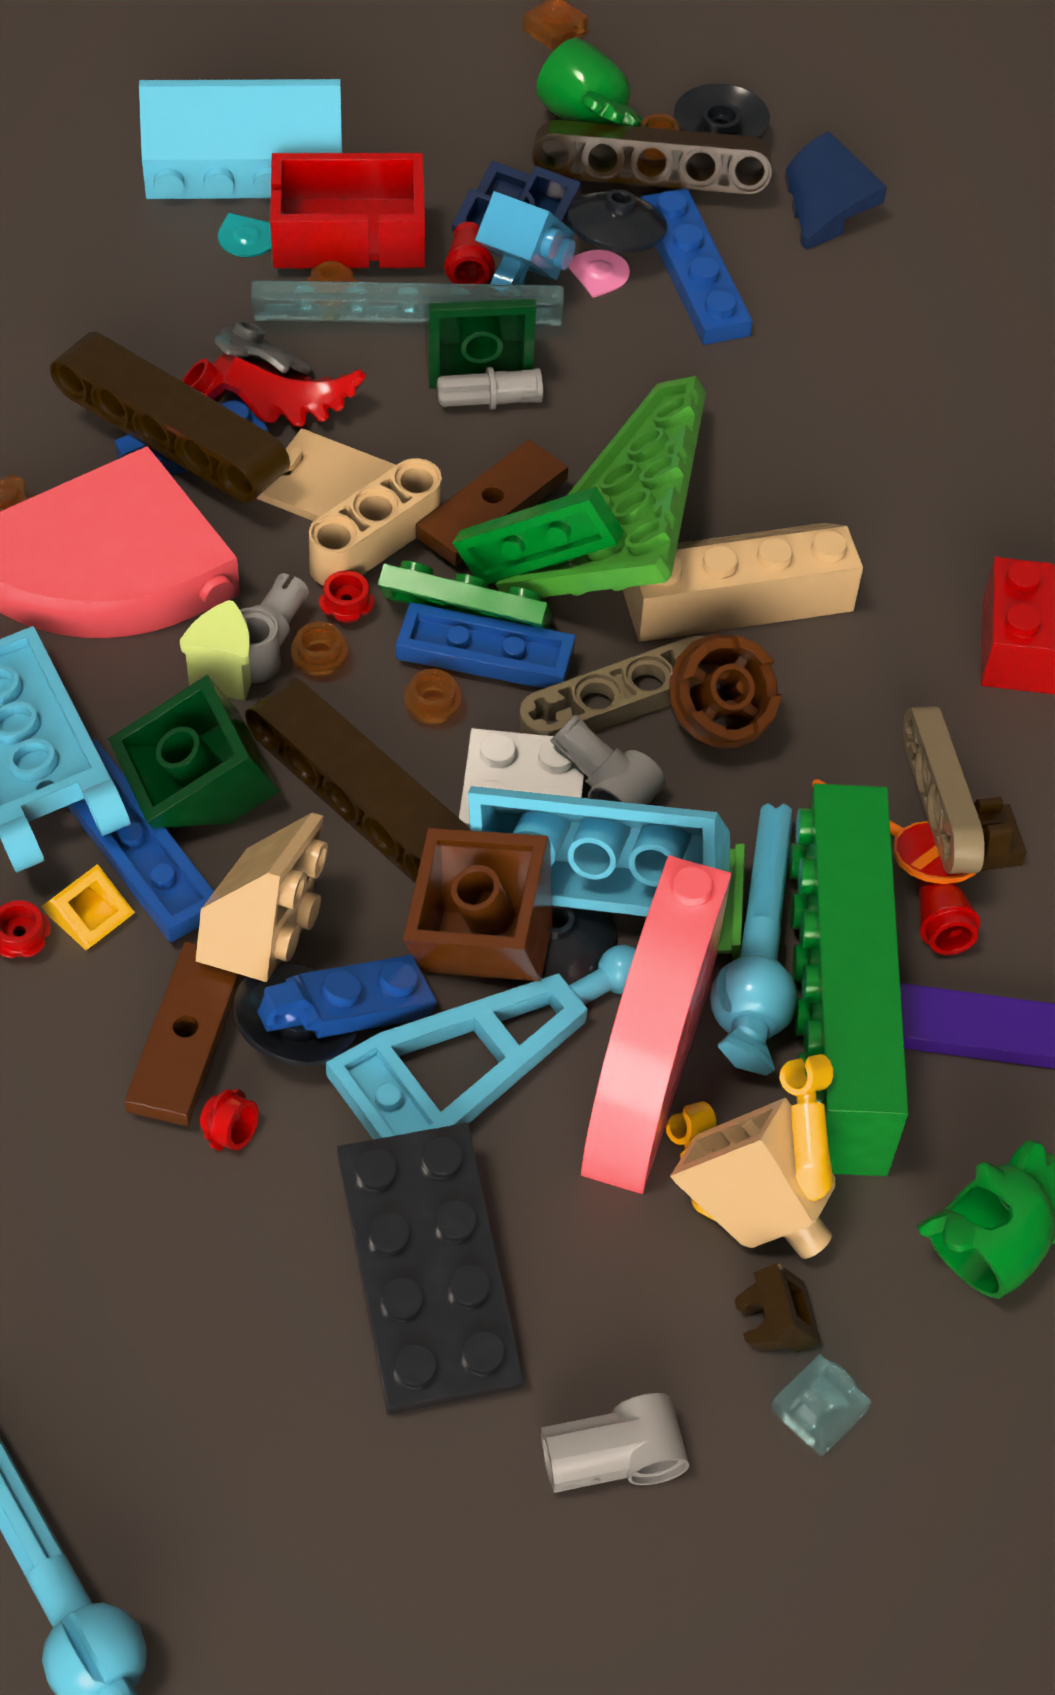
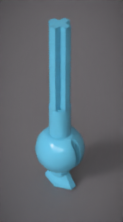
(755, 992)
(91, 1645)

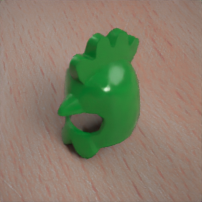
(585, 86)
(999, 1222)

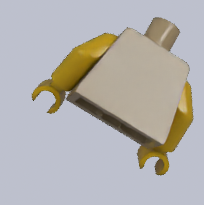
(764, 1169)

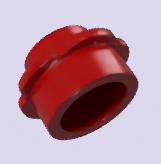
(346, 596)
(22, 916)
(229, 1120)

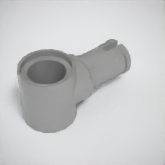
(270, 625)
(610, 773)

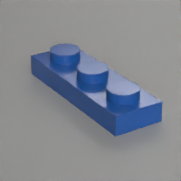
(484, 646)

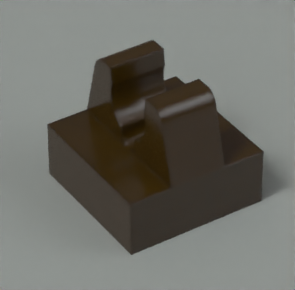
(1001, 834)
(786, 1308)

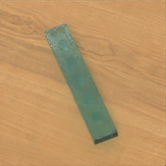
(387, 301)

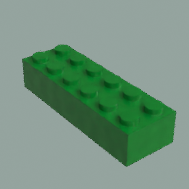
(850, 971)

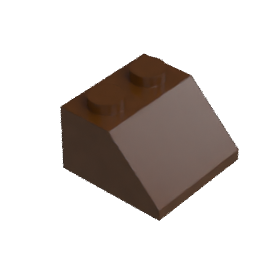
(482, 905)

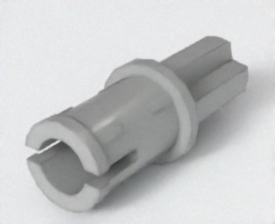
(490, 388)

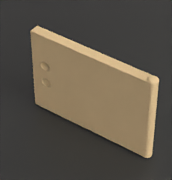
(321, 475)

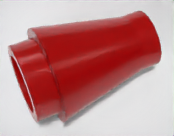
(467, 259)
(946, 918)

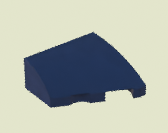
(829, 188)
(539, 189)

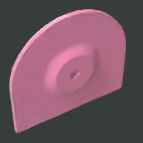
(600, 271)

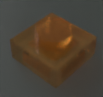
(555, 23)

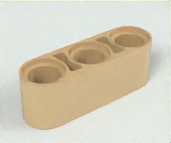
(374, 520)

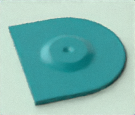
(245, 236)

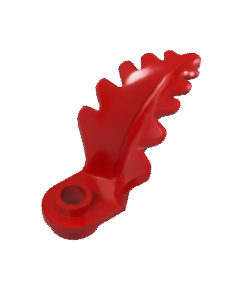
(270, 391)

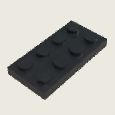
(428, 1268)

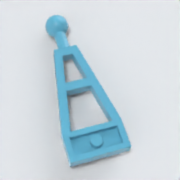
(392, 1100)

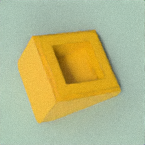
(89, 908)

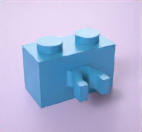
(524, 240)

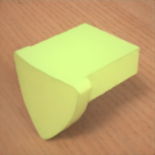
(219, 648)

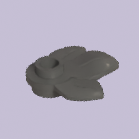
(249, 342)

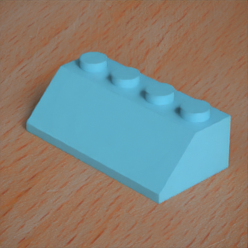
(221, 133)
(604, 850)

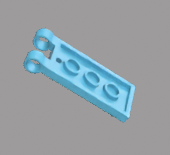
(44, 751)

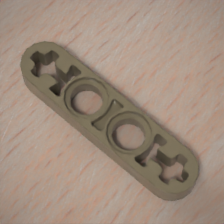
(612, 681)
(943, 790)

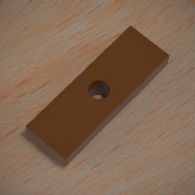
(503, 489)
(176, 1066)

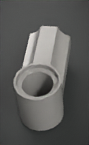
(632, 1442)

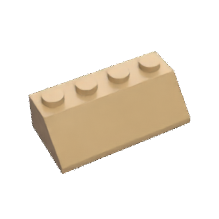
(750, 582)

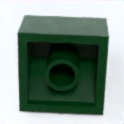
(479, 335)
(193, 760)

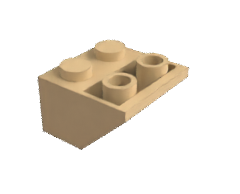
(264, 902)

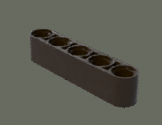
(674, 144)
(170, 417)
(349, 773)

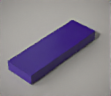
(978, 1025)

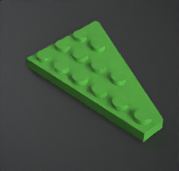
(646, 486)

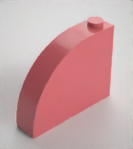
(112, 554)
(655, 1023)

